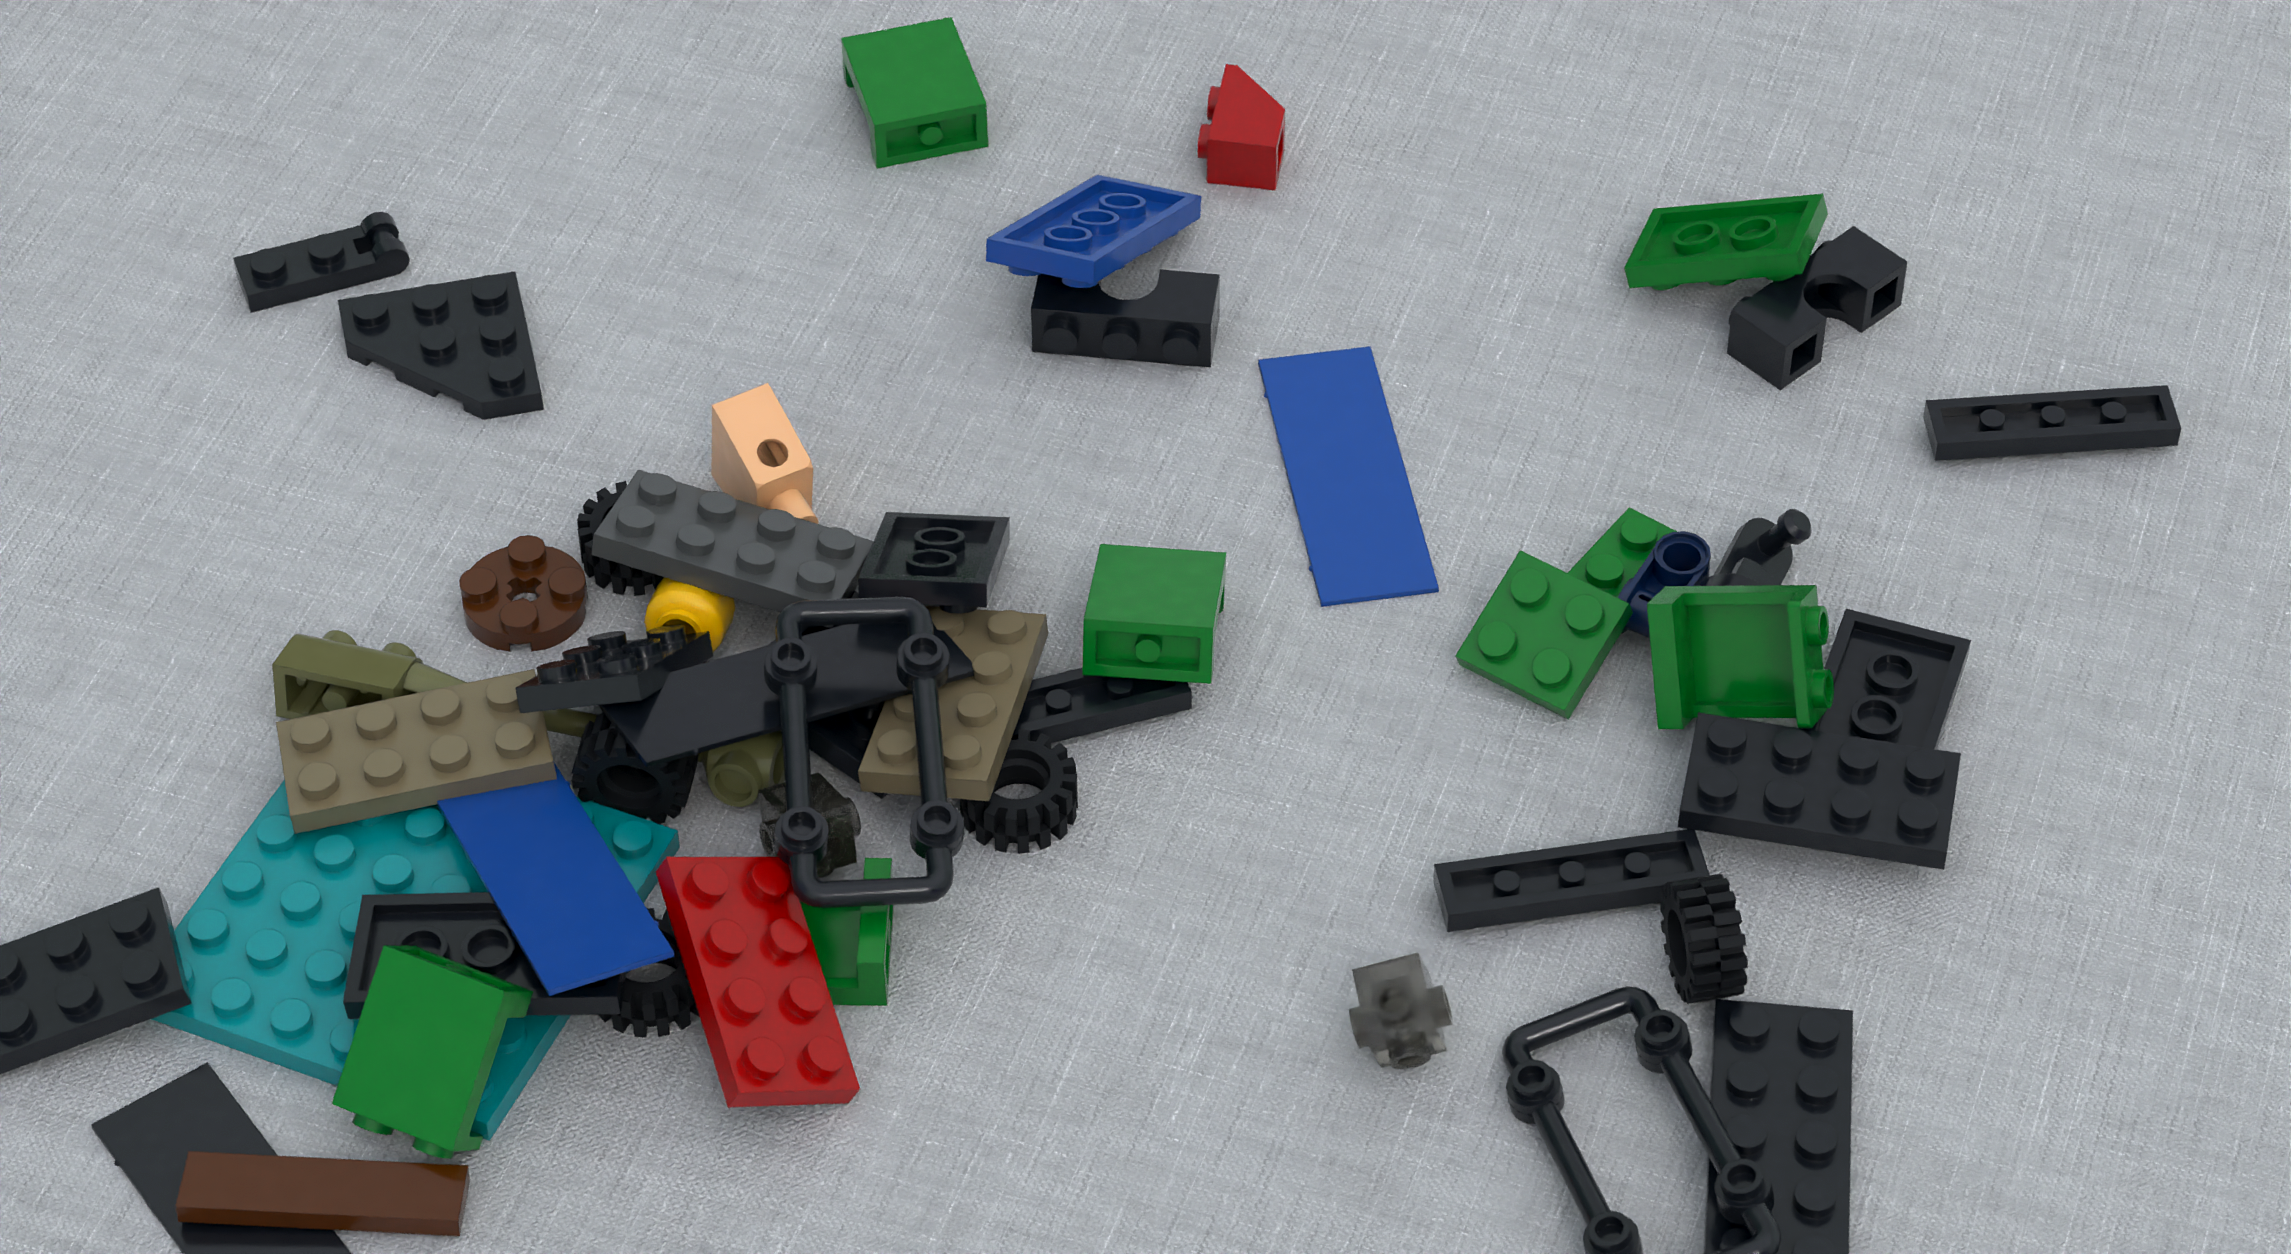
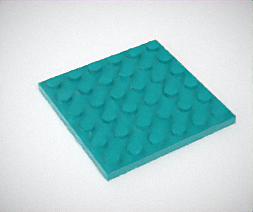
(280, 921)

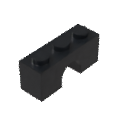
(1784, 324)
(1166, 326)

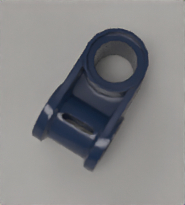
(1675, 561)

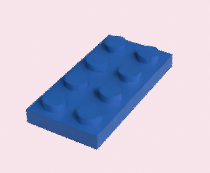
(1092, 230)

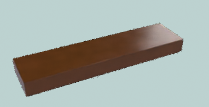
(323, 1193)

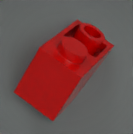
(1245, 134)

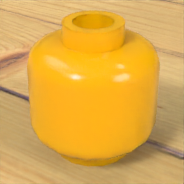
(692, 607)

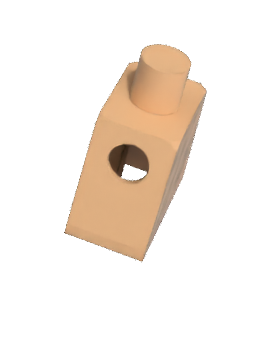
(760, 454)

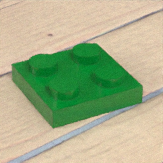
(1544, 634)

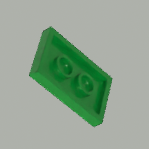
(1726, 242)

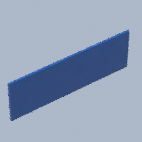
(1347, 477)
(555, 883)

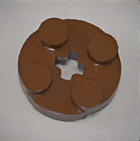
(520, 569)

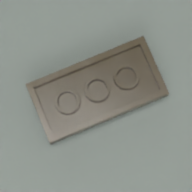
(974, 711)
(411, 752)

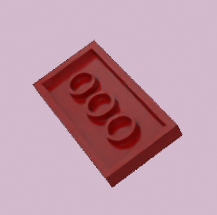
(757, 981)

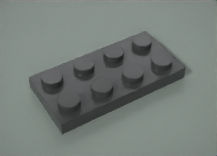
(728, 544)

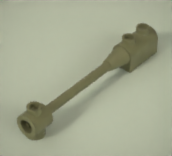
(336, 673)

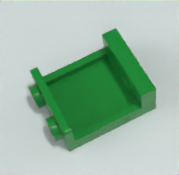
(916, 92)
(1153, 613)
(1739, 653)
(855, 945)
(426, 1048)

